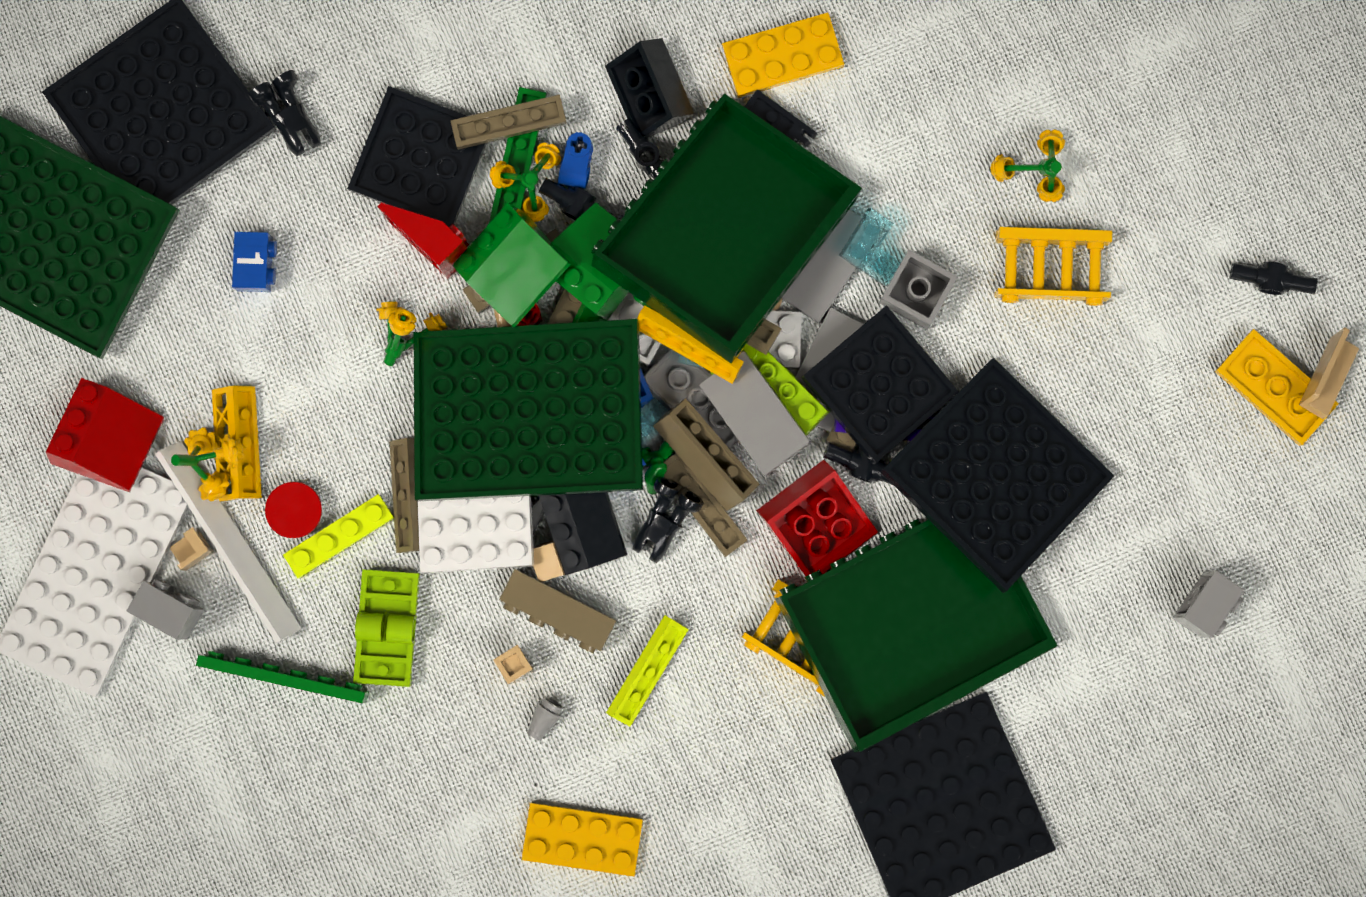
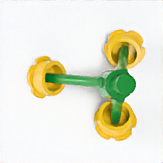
(504, 176)
(1050, 187)
(402, 323)

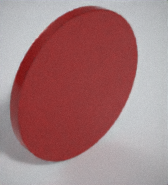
(293, 510)

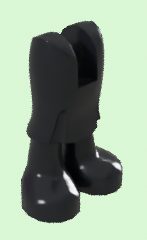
(290, 118)
(662, 526)

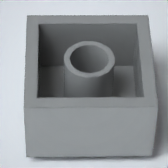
(918, 289)
(1209, 604)
(166, 610)

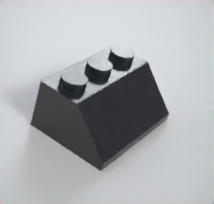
(649, 87)
(583, 529)

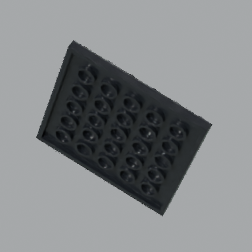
(160, 106)
(997, 474)
(944, 803)

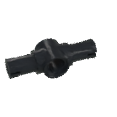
(639, 145)
(572, 201)
(1273, 278)
(857, 463)

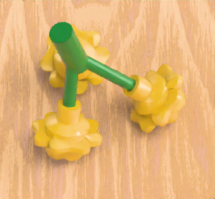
(203, 446)

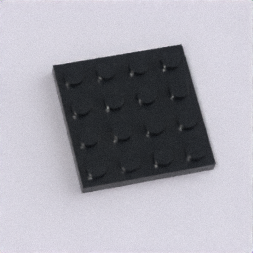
(415, 159)
(880, 384)

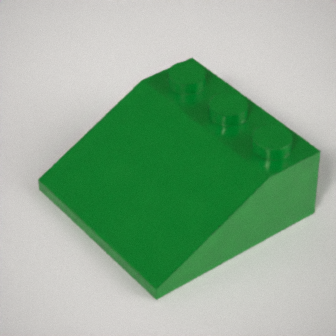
(511, 264)
(581, 278)

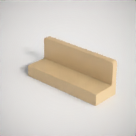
(1329, 375)

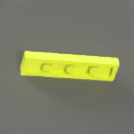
(338, 536)
(647, 671)

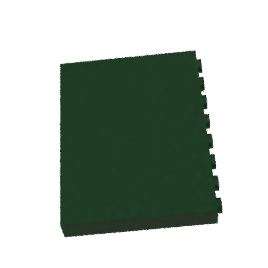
(725, 227)
(908, 631)

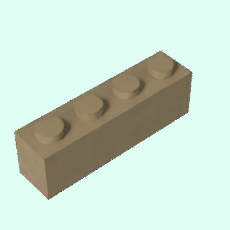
(706, 455)
(557, 610)

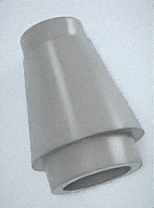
(544, 717)

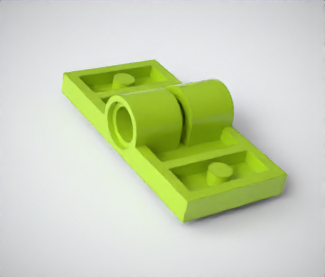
(796, 398)
(386, 628)

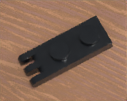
(780, 118)

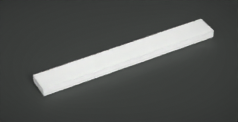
(231, 548)

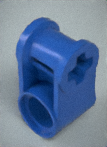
(576, 166)

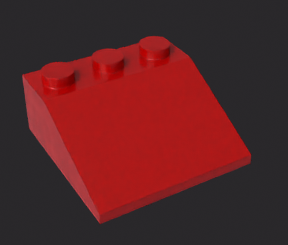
(431, 237)
(104, 436)
(817, 519)

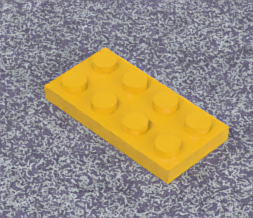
(783, 55)
(1271, 385)
(582, 839)

